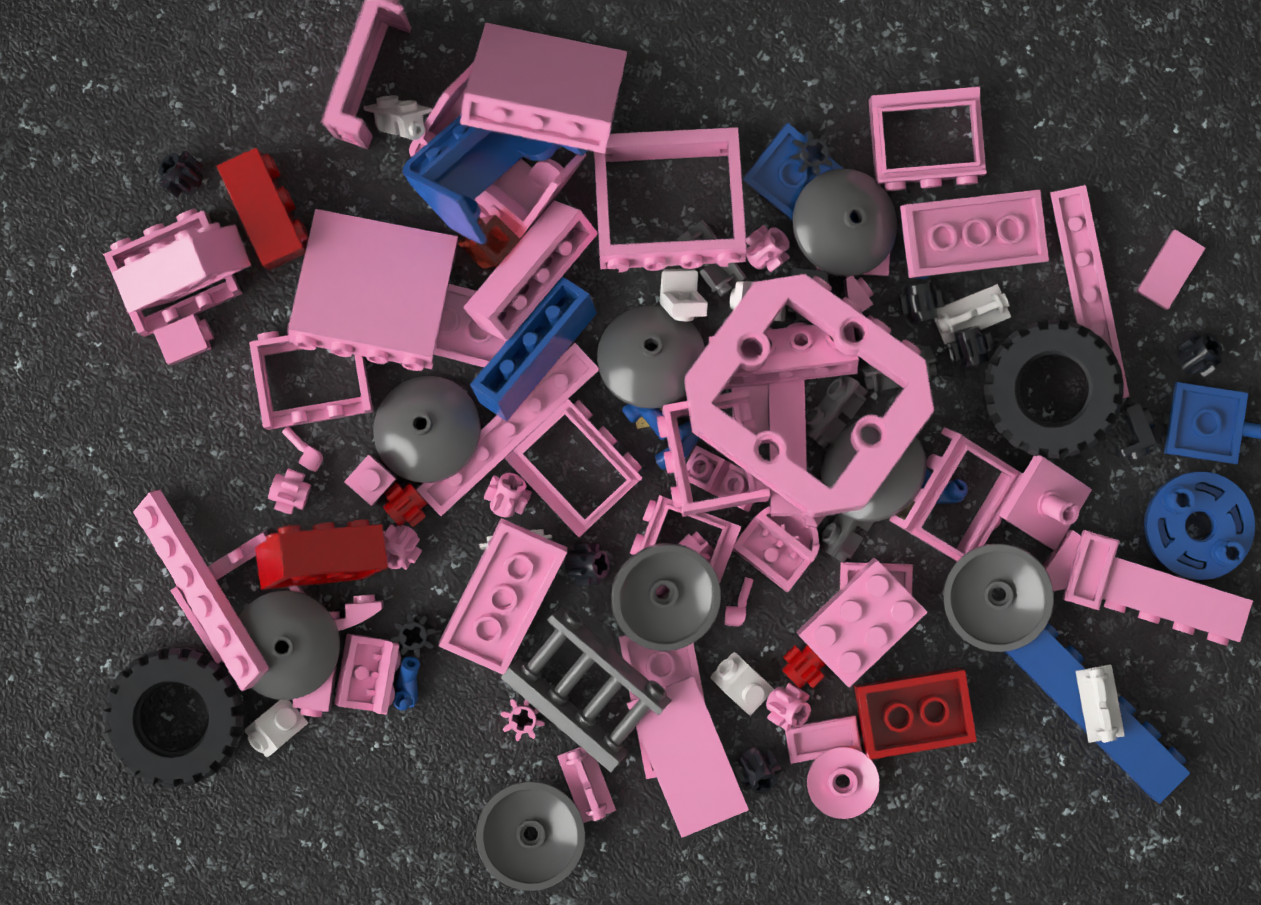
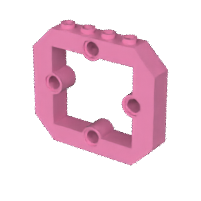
(817, 304)

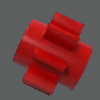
(405, 505)
(803, 666)

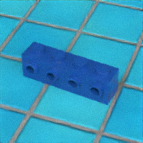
(534, 348)

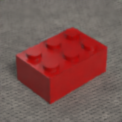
(264, 208)
(321, 555)
(915, 713)

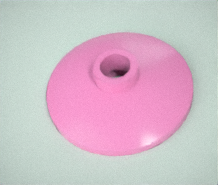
(848, 800)

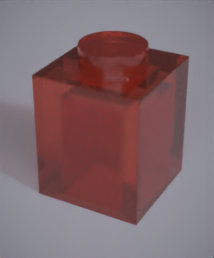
(496, 247)

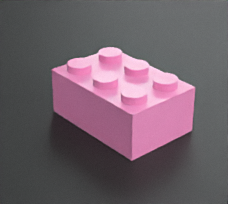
(181, 267)
(861, 622)

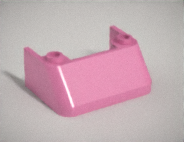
(522, 190)

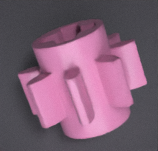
(767, 248)
(289, 491)
(507, 495)
(401, 546)
(788, 706)
(513, 723)

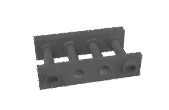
(554, 702)

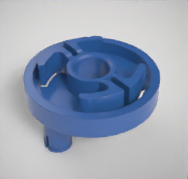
(1221, 547)

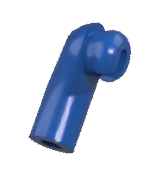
(649, 415)
(688, 442)
(953, 492)
(407, 684)

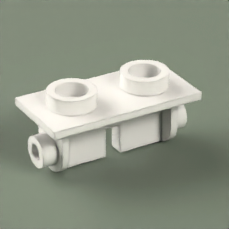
(399, 116)
(980, 309)
(1100, 704)

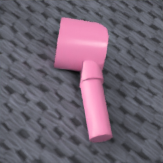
(311, 458)
(736, 615)

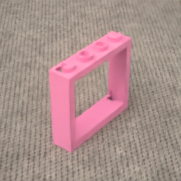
(671, 146)

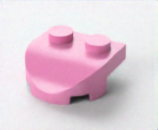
(779, 546)

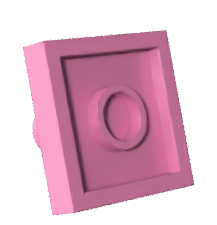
(1045, 502)

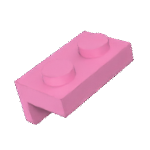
(367, 673)

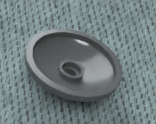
(825, 226)
(642, 375)
(446, 441)
(897, 488)
(678, 615)
(995, 622)
(311, 641)
(524, 861)

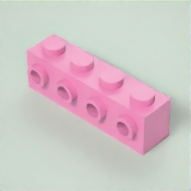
(530, 270)
(796, 355)
(1177, 600)

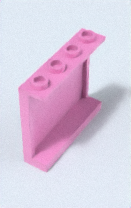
(357, 69)
(543, 87)
(372, 290)

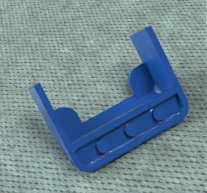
(464, 164)

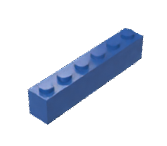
(1138, 752)

